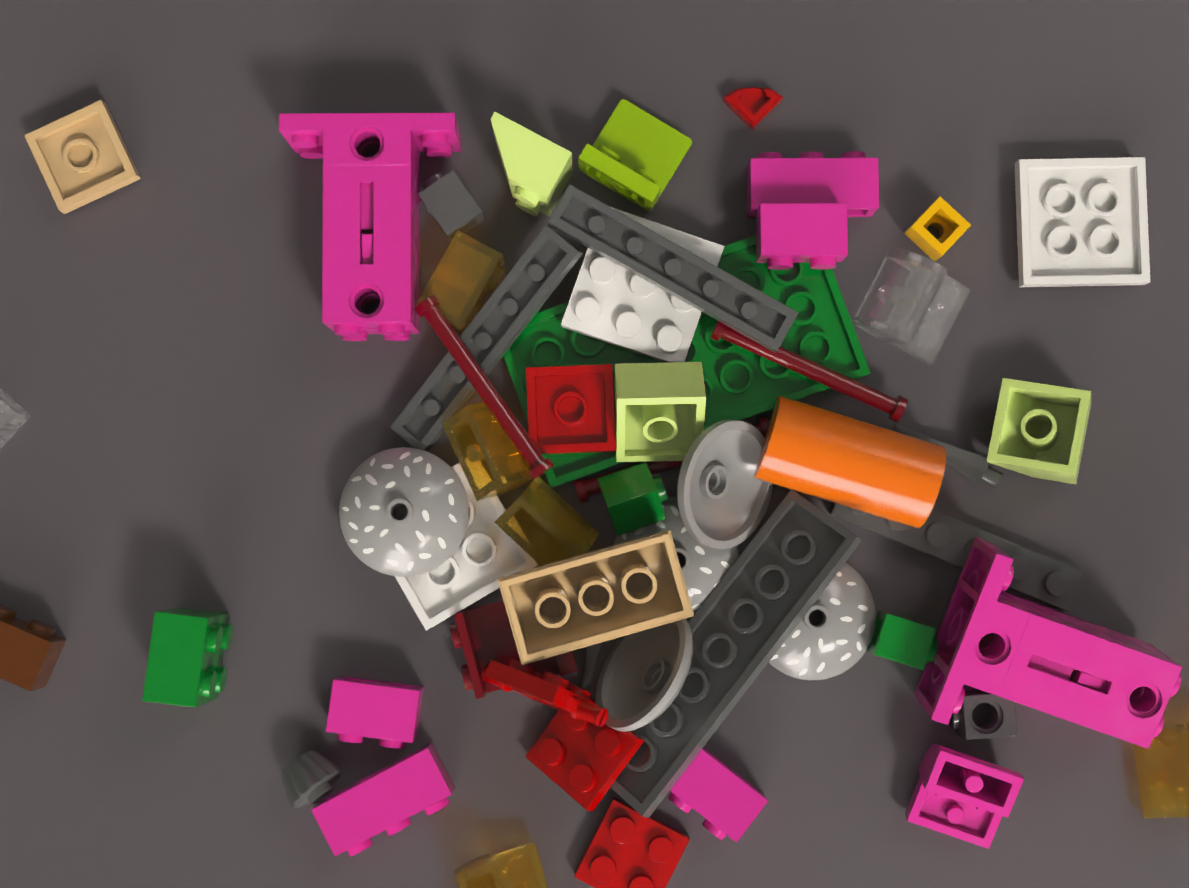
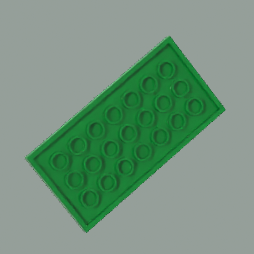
(734, 379)

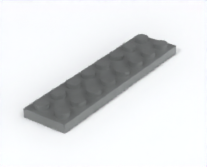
(736, 638)

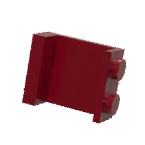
(488, 636)

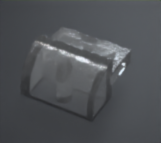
(911, 304)

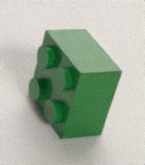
(187, 657)

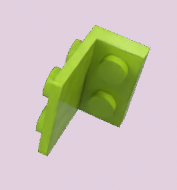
(635, 155)

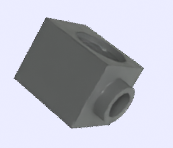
(450, 204)
(999, 723)

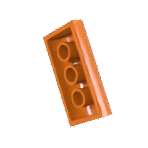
(851, 462)

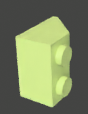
(532, 164)
(658, 410)
(1040, 430)

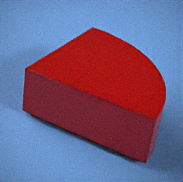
(752, 104)

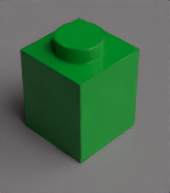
(633, 498)
(903, 641)

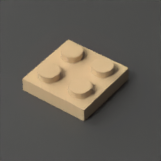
(82, 157)

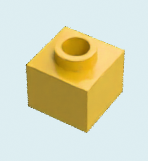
(946, 220)

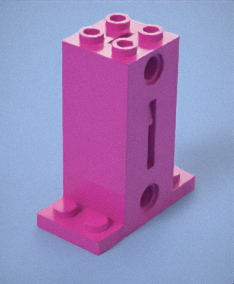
(371, 212)
(1042, 658)

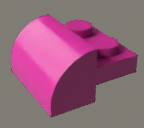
(962, 795)

